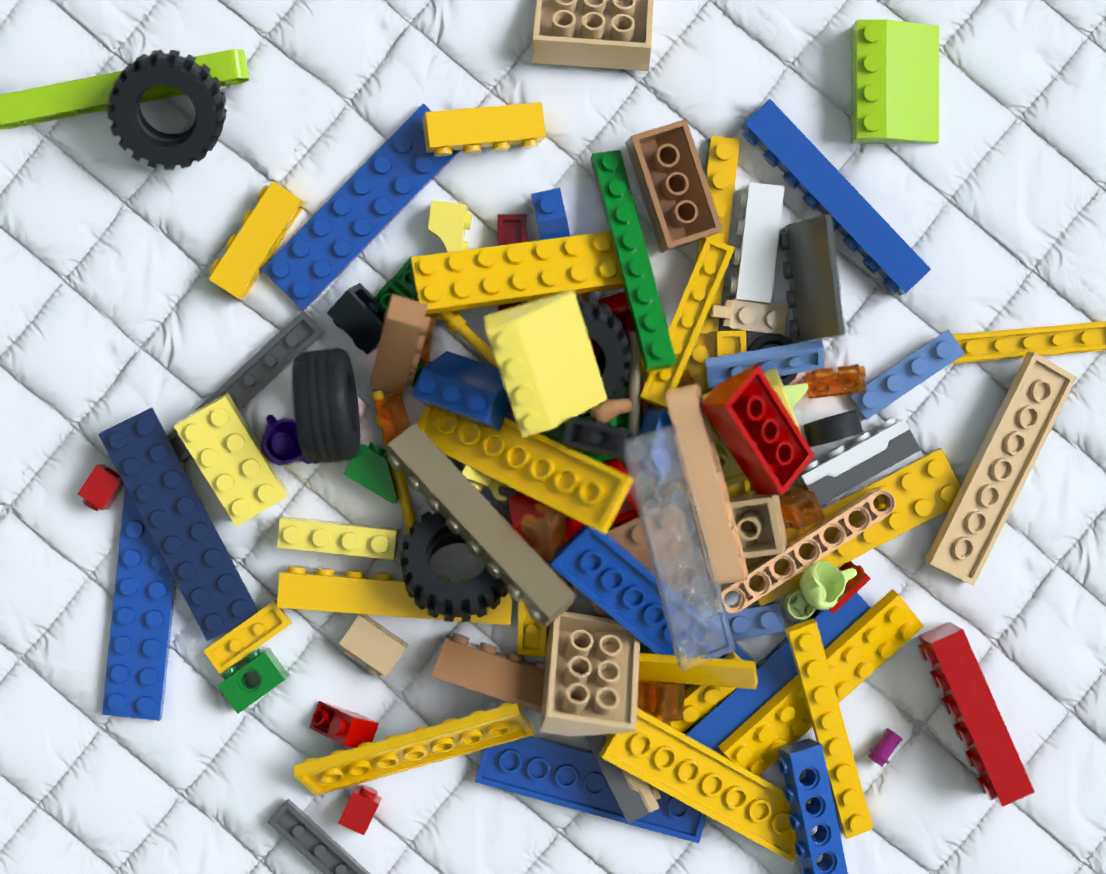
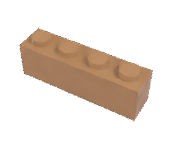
(400, 345)

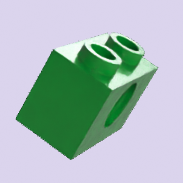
(240, 692)

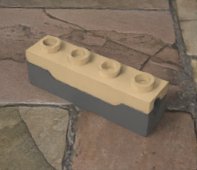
(633, 795)

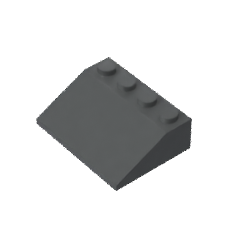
(812, 279)

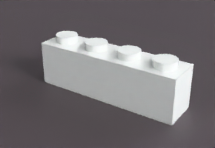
(758, 242)

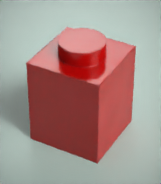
(101, 488)
(360, 809)

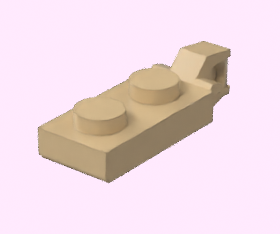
(751, 316)

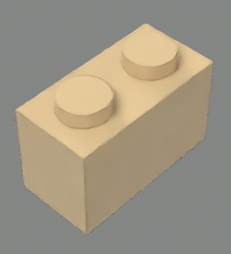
(373, 645)

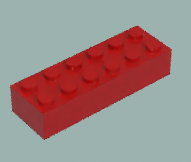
(975, 714)

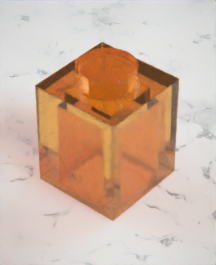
(800, 508)

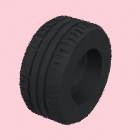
(326, 406)

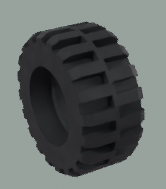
(147, 141)
(613, 343)
(434, 593)

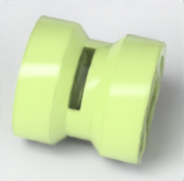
(801, 608)

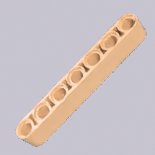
(709, 483)
(820, 548)

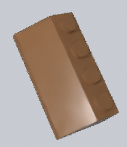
(673, 185)
(491, 672)

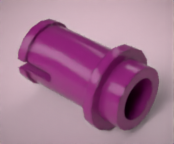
(885, 747)

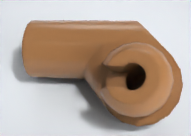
(610, 409)

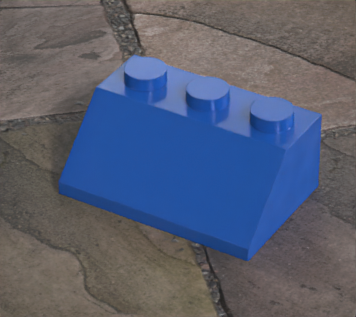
(464, 389)

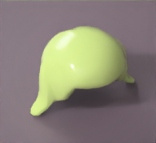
(824, 584)

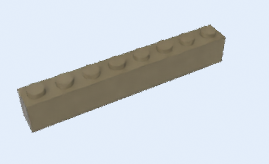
(480, 525)

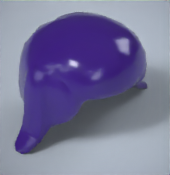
(281, 442)

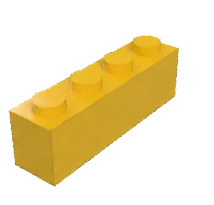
(484, 127)
(256, 241)

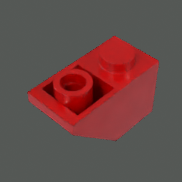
(343, 725)

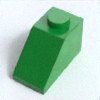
(373, 472)

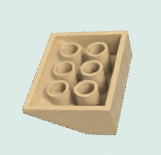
(593, 33)
(589, 677)

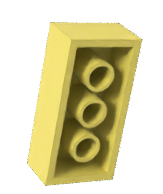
(231, 459)

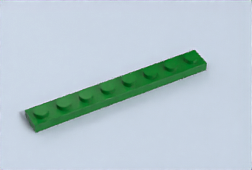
(633, 261)

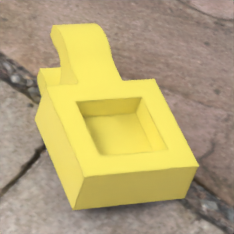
(482, 481)

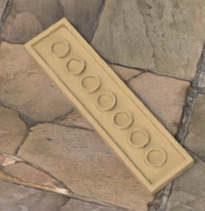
(1000, 468)

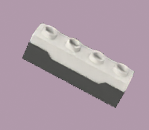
(859, 461)

